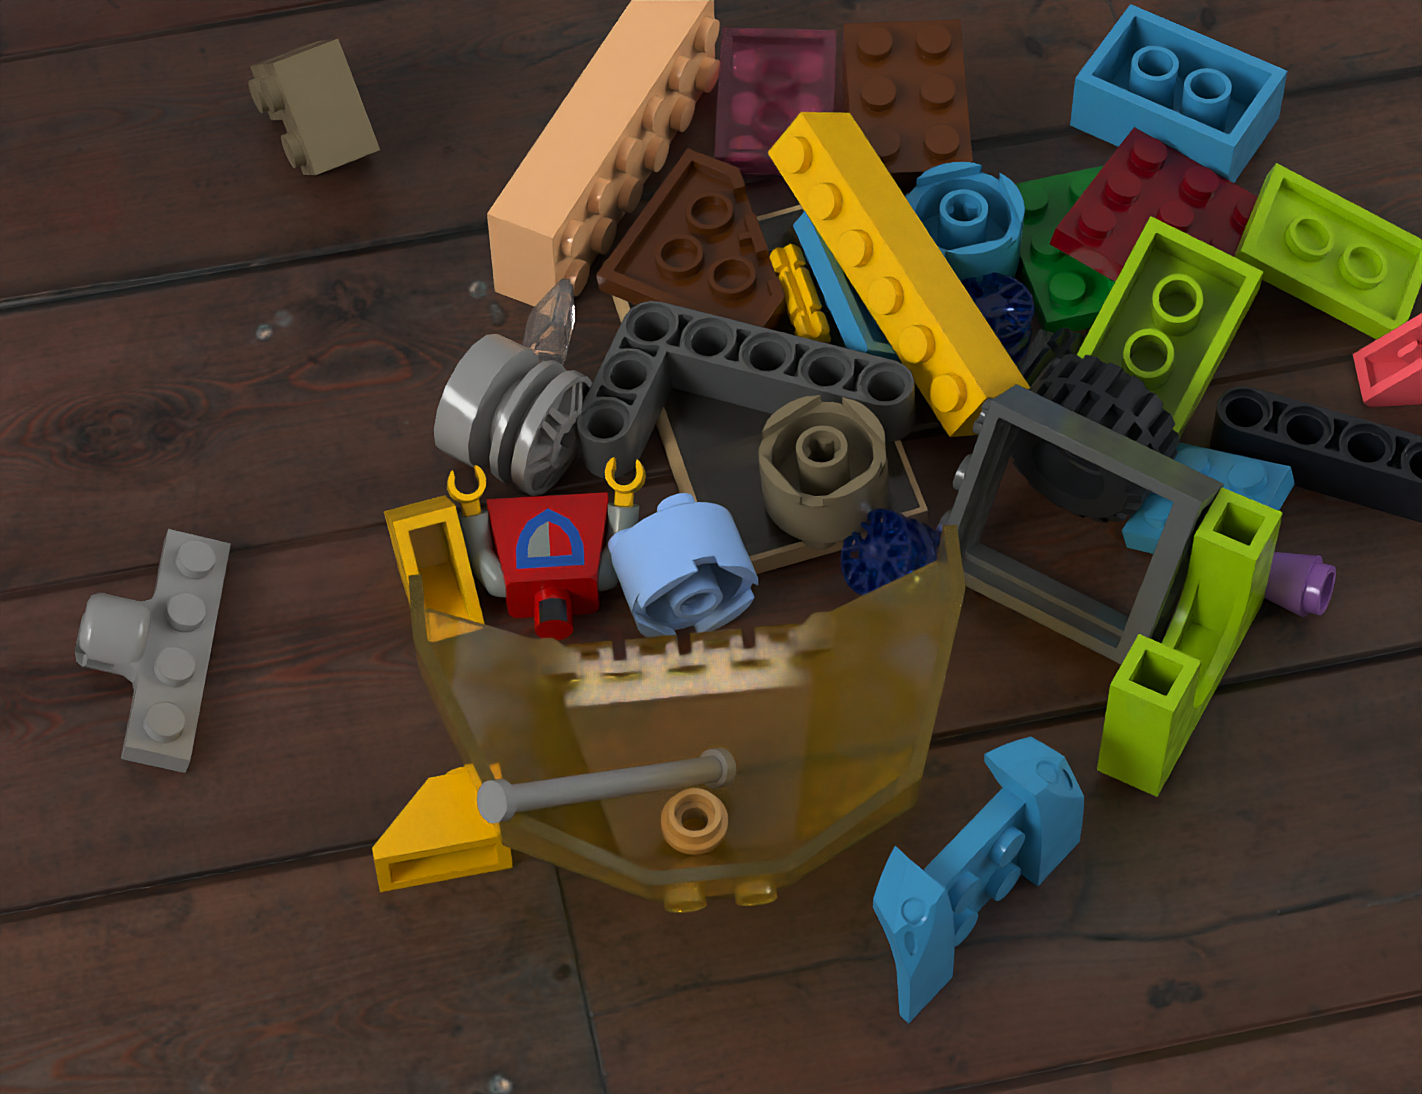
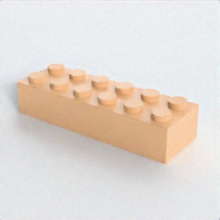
(602, 147)

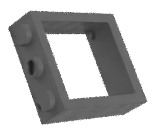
(1039, 595)

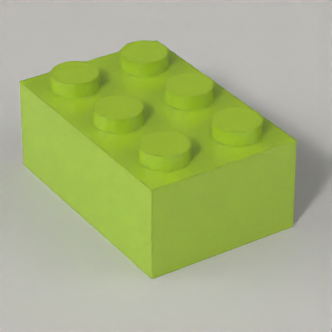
(1173, 316)

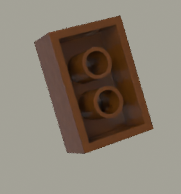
(908, 93)

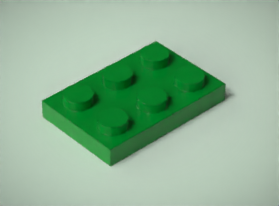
(1061, 286)

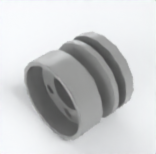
(512, 414)

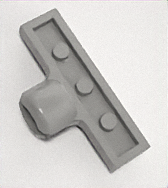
(161, 647)

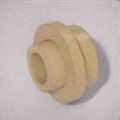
(694, 804)

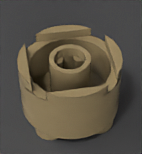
(823, 469)

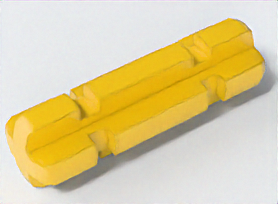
(800, 294)

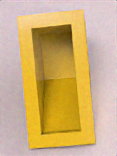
(431, 543)
(439, 837)

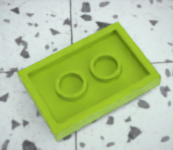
(1332, 253)

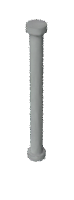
(501, 800)

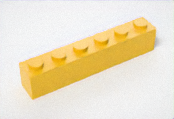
(895, 267)

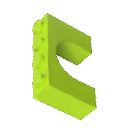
(1169, 683)

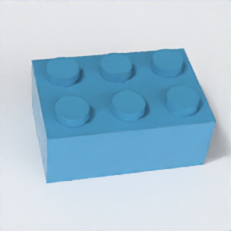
(1178, 90)

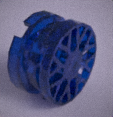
(1002, 306)
(888, 550)

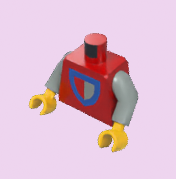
(547, 550)

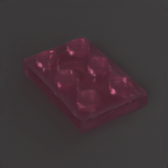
(765, 85)

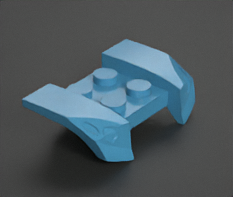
(1017, 832)

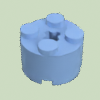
(683, 567)

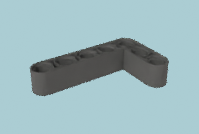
(726, 361)

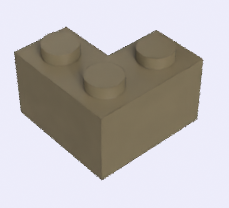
(318, 106)

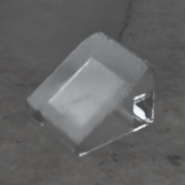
(552, 323)

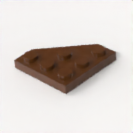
(698, 248)

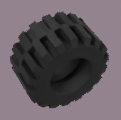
(1112, 400)

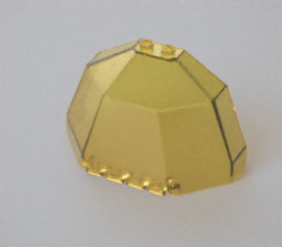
(818, 717)

